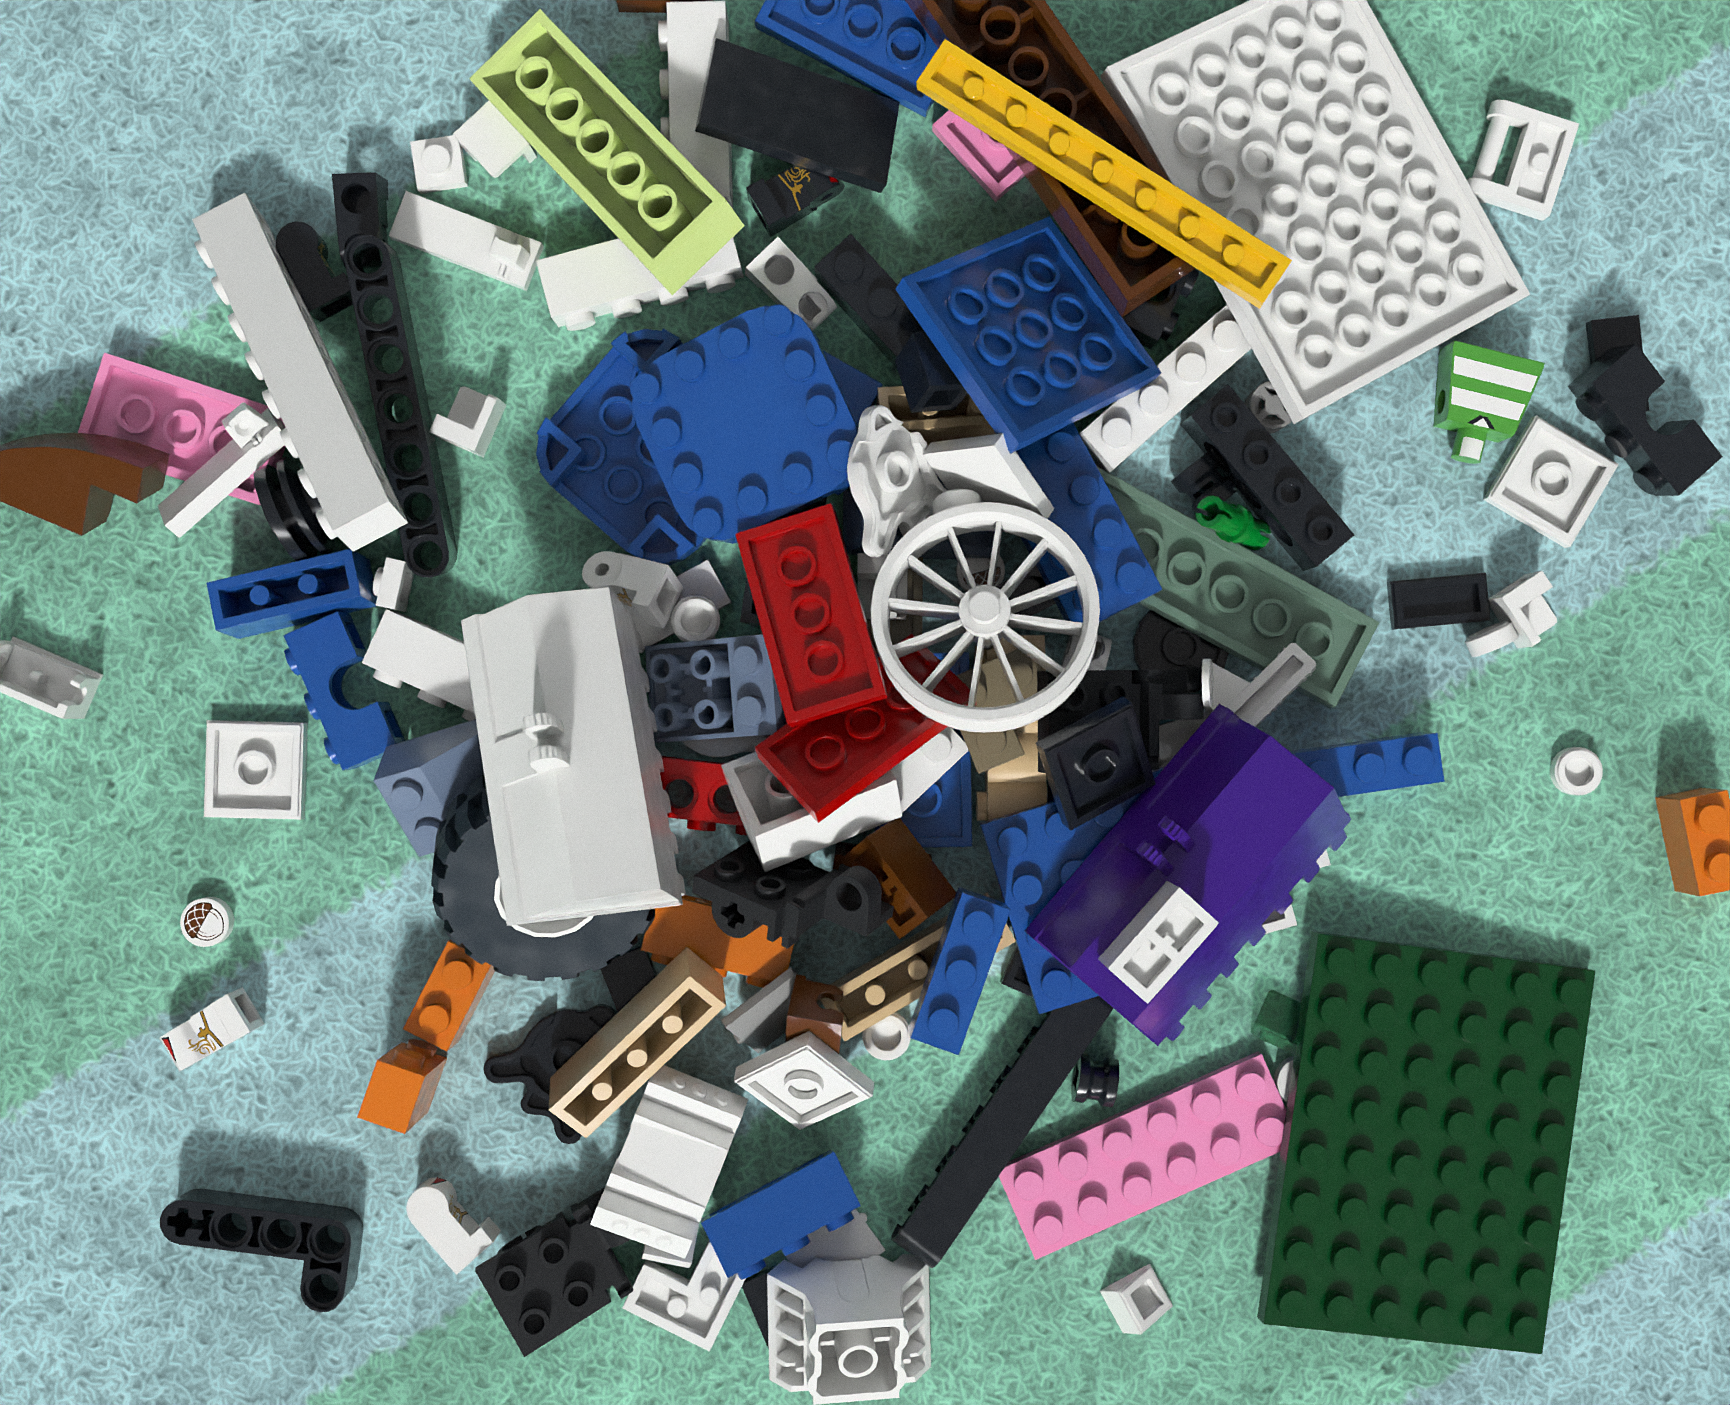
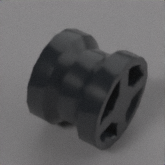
(1095, 1080)

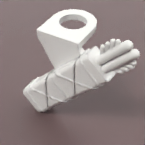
(1262, 696)

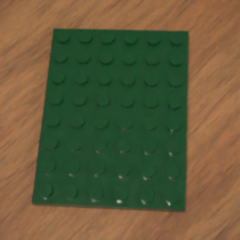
(1426, 1144)

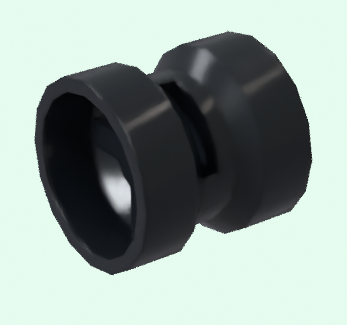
(1198, 476)

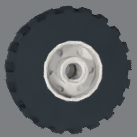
(473, 912)

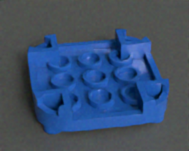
(745, 423)
(602, 463)

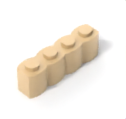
(1015, 783)

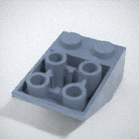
(713, 689)

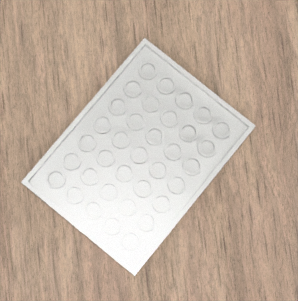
(1327, 154)

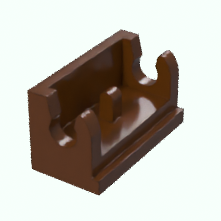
(905, 874)
(807, 1016)

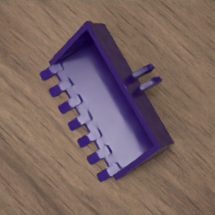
(1226, 824)

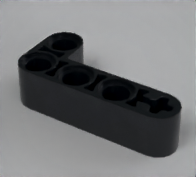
(266, 1237)

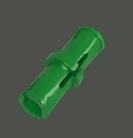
(1233, 523)

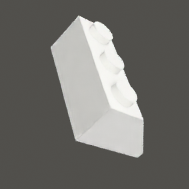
(784, 829)

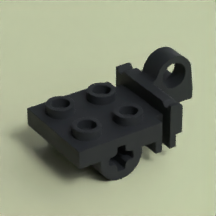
(1153, 693)
(789, 896)
(554, 1276)

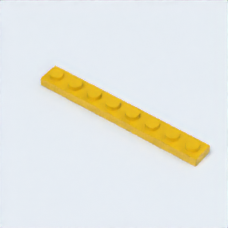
(1102, 174)

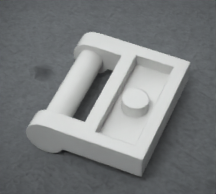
(1536, 163)

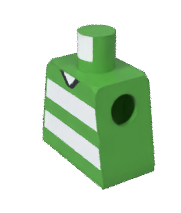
(1481, 396)

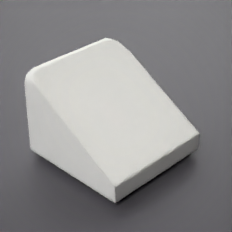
(1137, 1300)

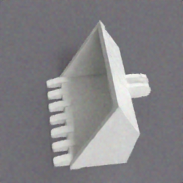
(570, 758)

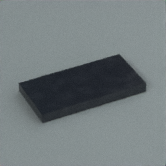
(797, 116)

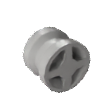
(1272, 406)

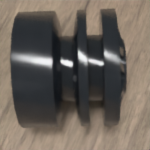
(291, 510)

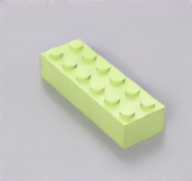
(607, 152)

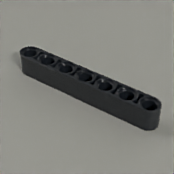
(386, 389)
(998, 1129)

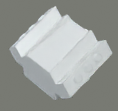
(670, 1161)
(849, 1327)

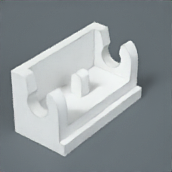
(46, 679)
(1158, 941)

